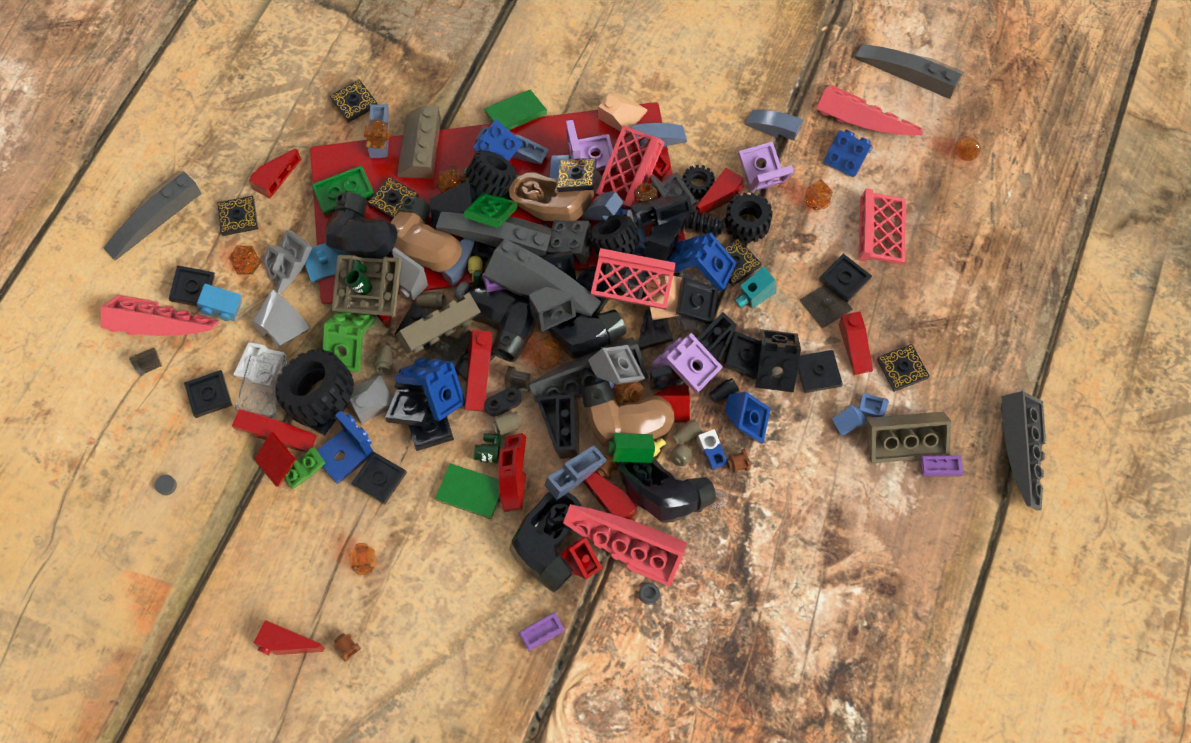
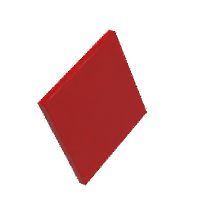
(275, 459)

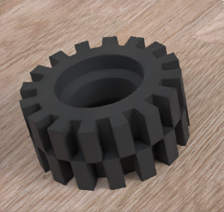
(701, 173)

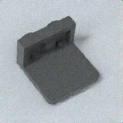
(672, 187)
(571, 237)

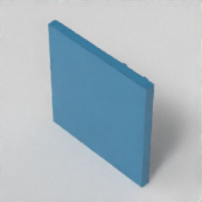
(321, 262)

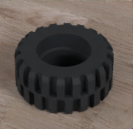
(302, 375)

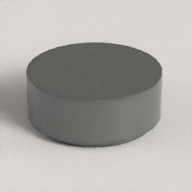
(462, 288)
(165, 484)
(649, 594)

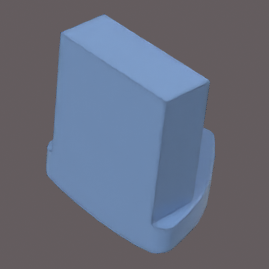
(873, 405)
(849, 420)

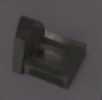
(145, 361)
(517, 379)

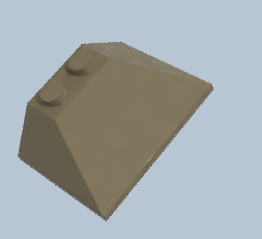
(383, 276)

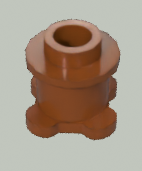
(738, 461)
(607, 467)
(346, 646)

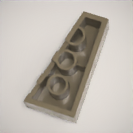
(437, 324)

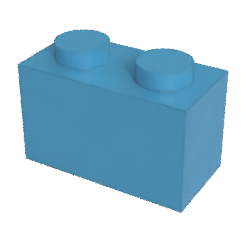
(219, 302)

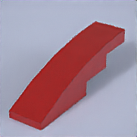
(262, 426)

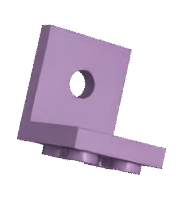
(584, 147)
(769, 175)
(682, 354)

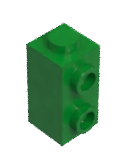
(632, 448)

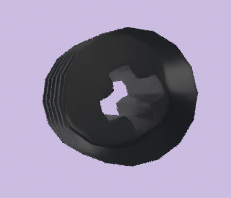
(704, 223)

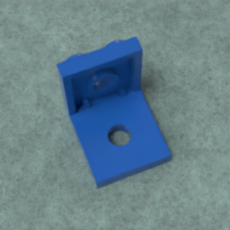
(704, 253)
(435, 378)
(350, 441)

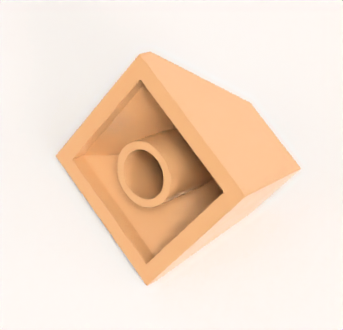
(619, 111)
(659, 298)

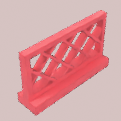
(644, 170)
(867, 229)
(638, 263)

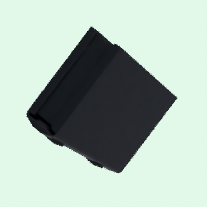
(453, 200)

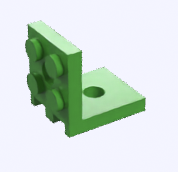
(347, 331)

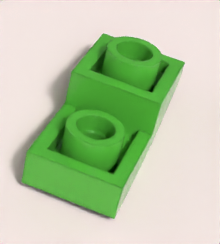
(304, 468)

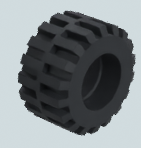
(491, 173)
(751, 205)
(615, 234)

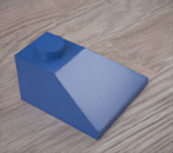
(748, 415)

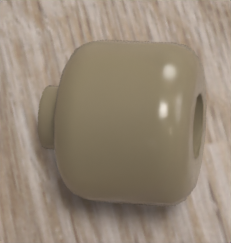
(681, 455)

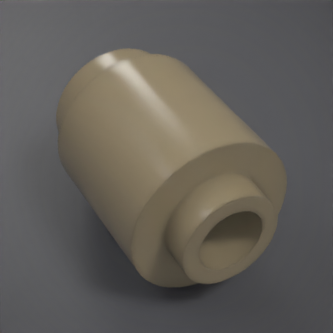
(506, 423)

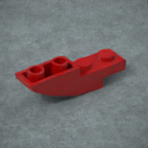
(511, 472)

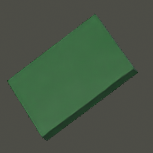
(516, 110)
(348, 181)
(490, 210)
(469, 491)

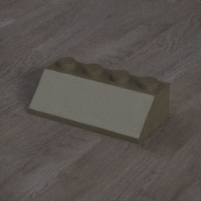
(420, 143)
(908, 436)

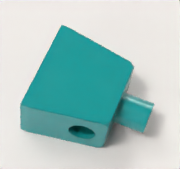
(756, 289)

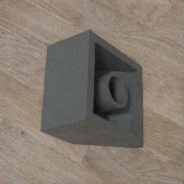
(551, 307)

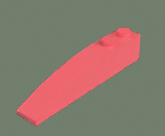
(854, 110)
(149, 318)
(633, 543)

